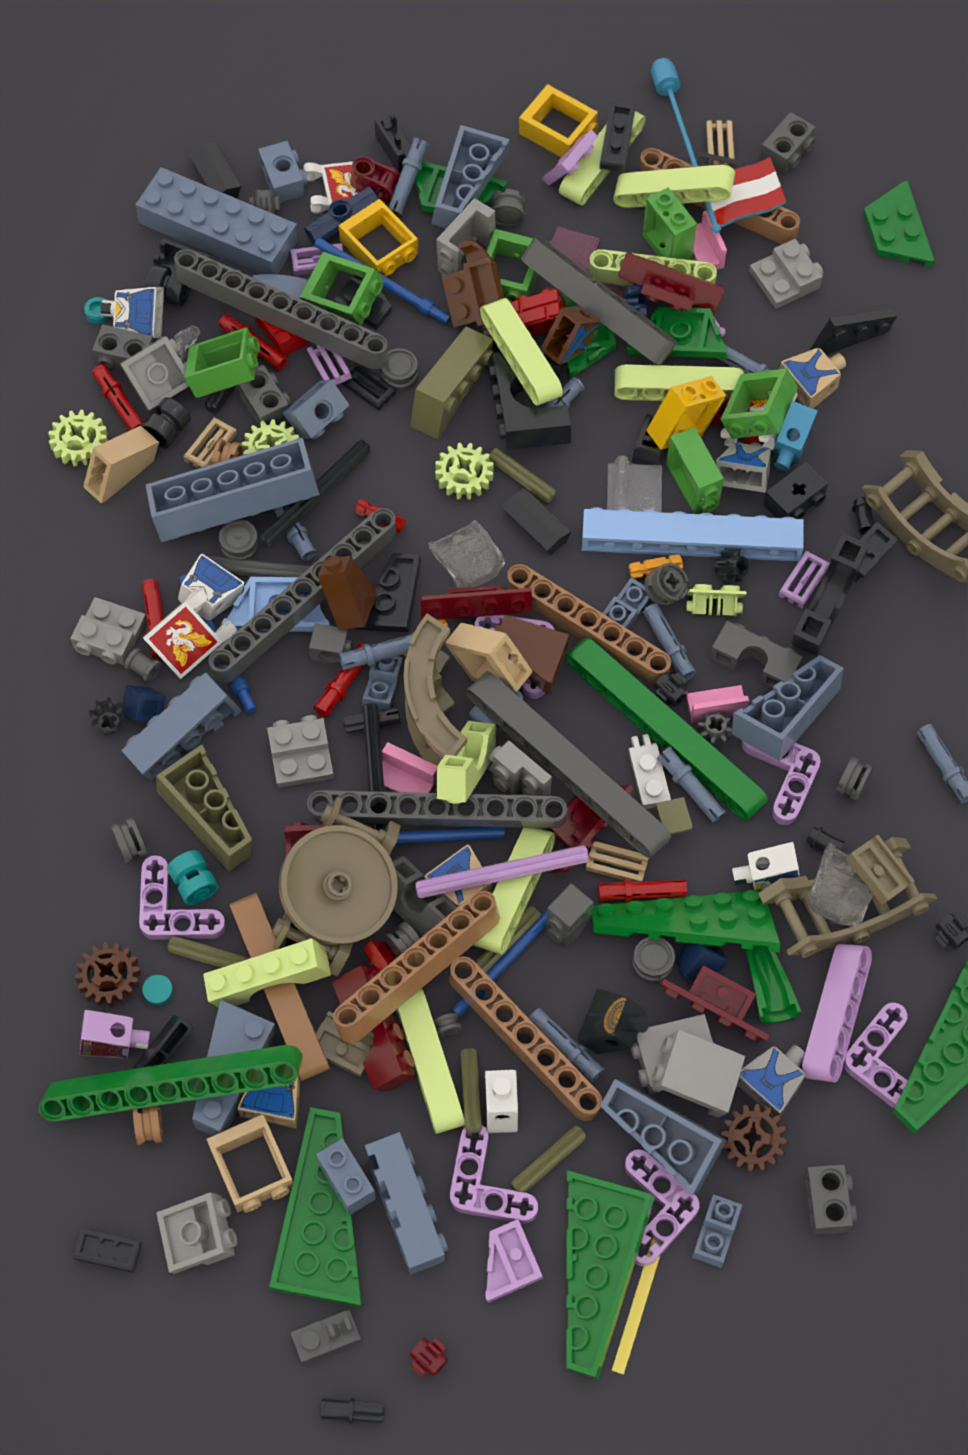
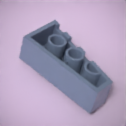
(469, 171)
(789, 709)
(180, 726)
(232, 1033)
(673, 1139)
(405, 1203)

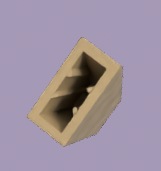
(118, 462)

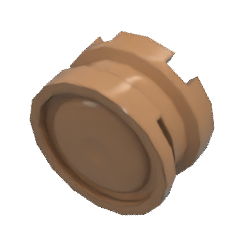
(225, 451)
(148, 1124)

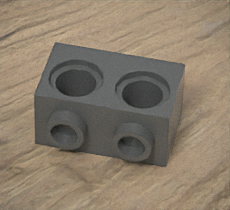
(788, 143)
(122, 341)
(260, 398)
(568, 915)
(821, 1199)

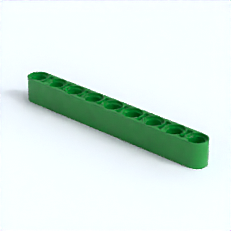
(666, 728)
(152, 1084)

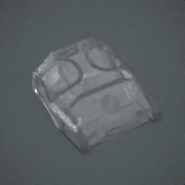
(469, 556)
(839, 890)

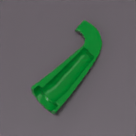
(772, 988)

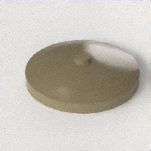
(338, 885)

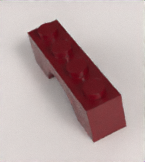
(388, 1061)

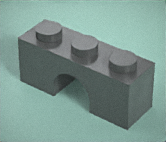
(738, 643)
(411, 908)

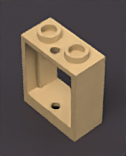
(488, 650)
(237, 1137)

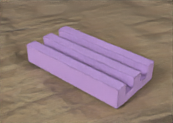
(306, 266)
(322, 351)
(793, 596)

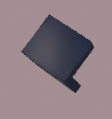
(142, 703)
(696, 955)

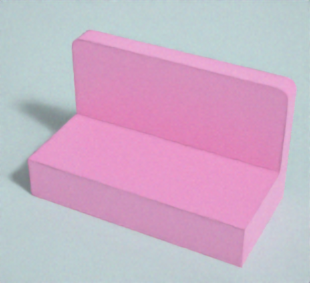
(709, 245)
(725, 700)
(407, 771)

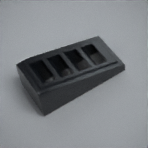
(646, 450)

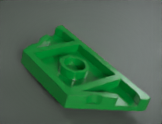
(430, 181)
(898, 227)
(692, 330)
(600, 345)

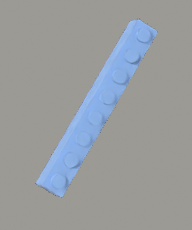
(691, 534)

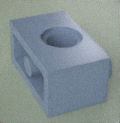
(281, 171)
(302, 413)
(345, 1177)

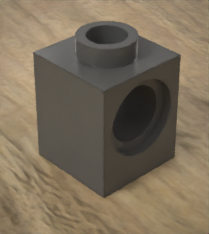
(328, 643)

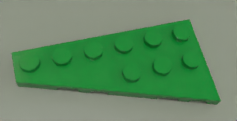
(693, 919)
(942, 1063)
(317, 1235)
(602, 1248)

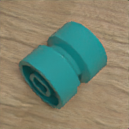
(192, 876)

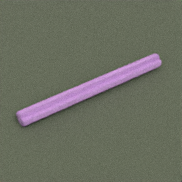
(502, 871)

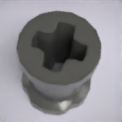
(142, 665)

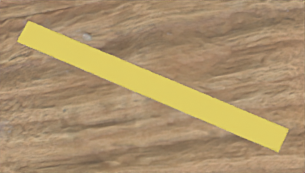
(635, 1315)

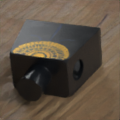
(612, 1023)

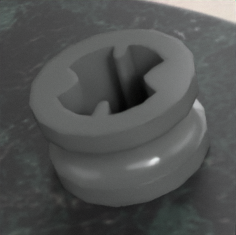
(447, 1025)

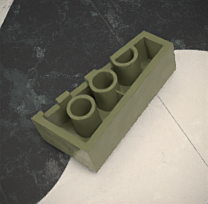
(450, 382)
(205, 807)

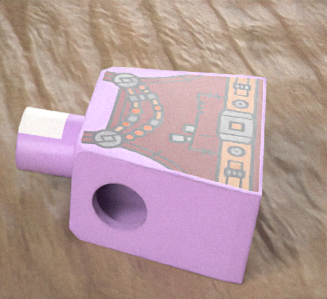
(100, 1031)

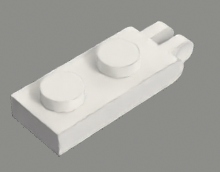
(648, 772)

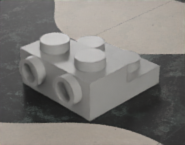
(787, 273)
(156, 372)
(108, 631)
(300, 751)
(516, 771)
(196, 1232)

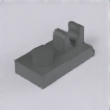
(325, 1336)

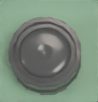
(508, 208)
(400, 369)
(239, 540)
(666, 584)
(851, 778)
(125, 840)
(402, 939)
(653, 959)

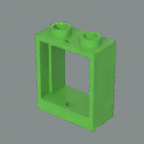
(669, 225)
(512, 246)
(323, 278)
(238, 357)
(771, 384)
(694, 471)

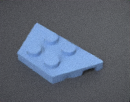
(259, 593)

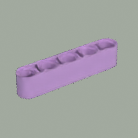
(837, 1012)

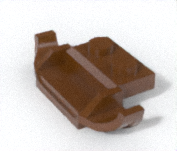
(473, 286)

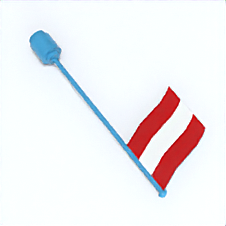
(754, 186)

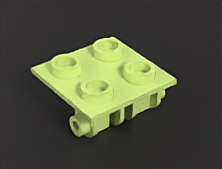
(702, 592)

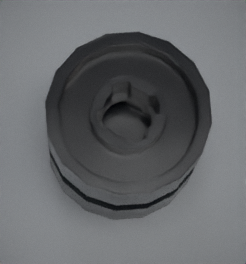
(174, 291)
(166, 421)

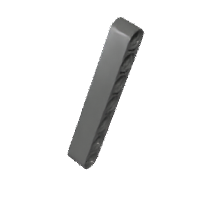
(598, 300)

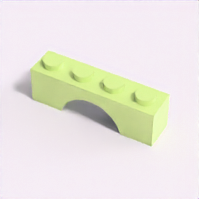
(461, 773)
(291, 964)

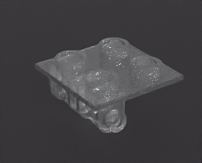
(634, 486)

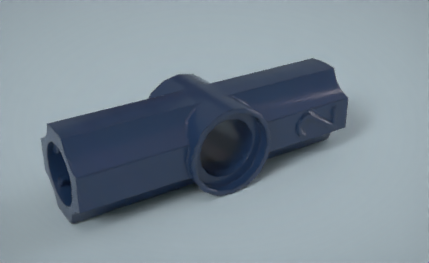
(339, 212)

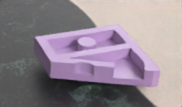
(568, 162)
(510, 1261)

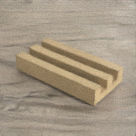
(719, 127)
(199, 461)
(618, 852)

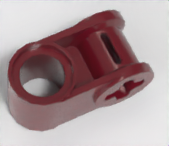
(373, 175)

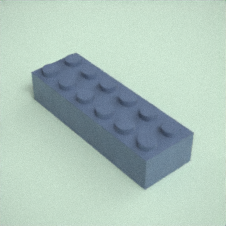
(216, 223)
(231, 490)

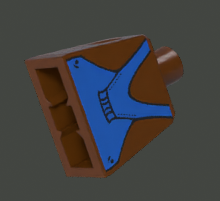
(569, 334)

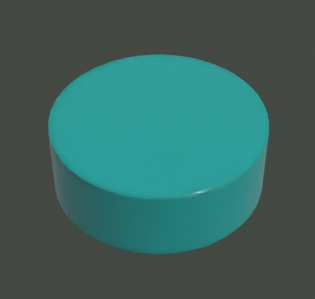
(93, 311)
(157, 990)

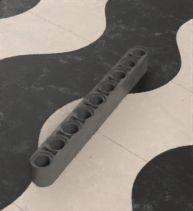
(280, 309)
(298, 606)
(568, 764)
(450, 816)

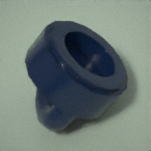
(634, 291)

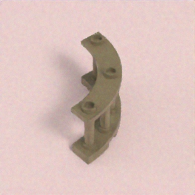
(954, 509)
(427, 725)
(790, 889)
(336, 953)

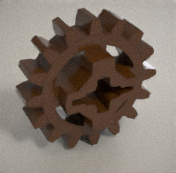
(115, 964)
(756, 1124)

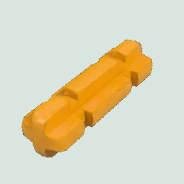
(638, 570)

